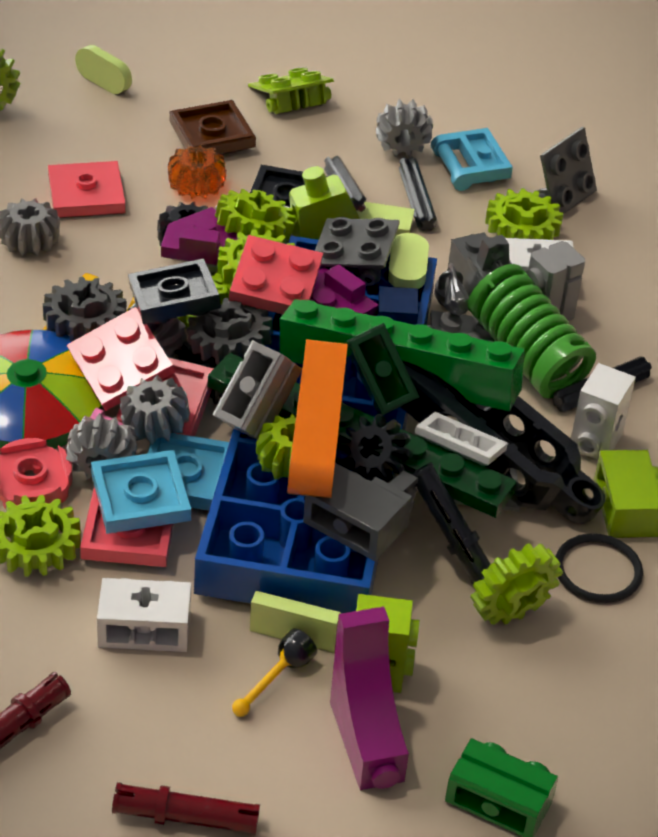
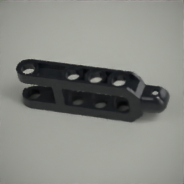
(548, 479)

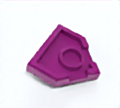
(195, 238)
(342, 290)

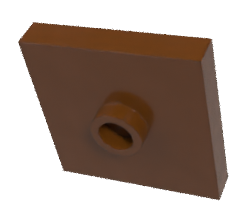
(213, 126)

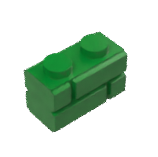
(501, 788)

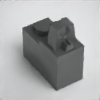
(477, 257)
(362, 511)

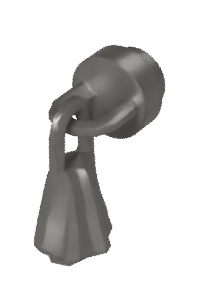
(451, 292)

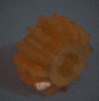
(197, 171)

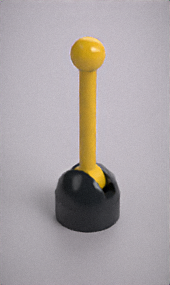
(294, 651)

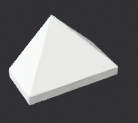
(460, 439)

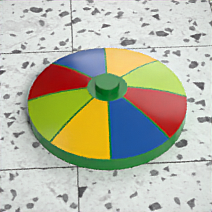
(41, 388)

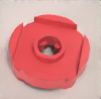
(52, 471)

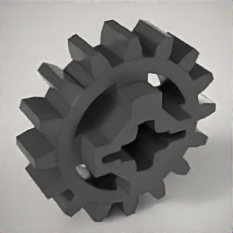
(81, 307)
(229, 330)

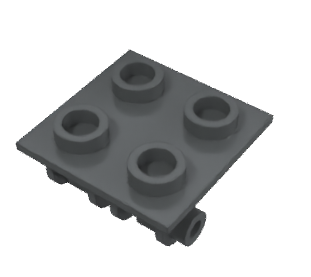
(568, 171)
(358, 245)

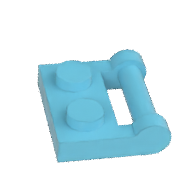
(481, 153)

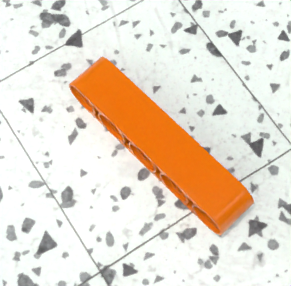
(317, 419)

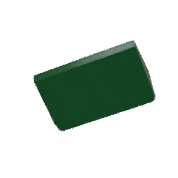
(381, 369)

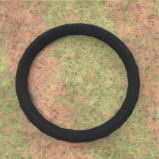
(601, 598)

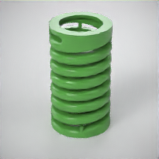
(527, 319)

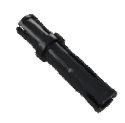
(427, 483)

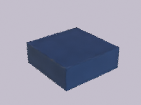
(398, 304)

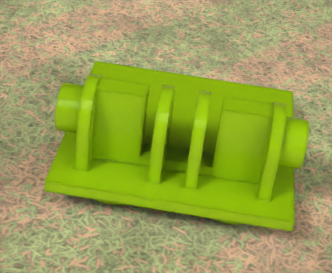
(294, 90)

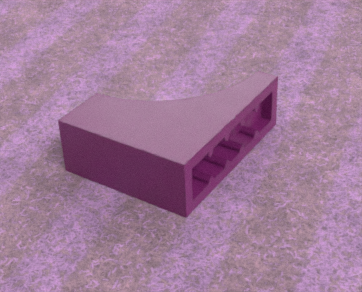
(365, 700)

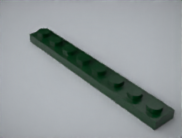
(463, 478)

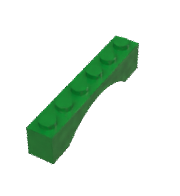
(477, 368)

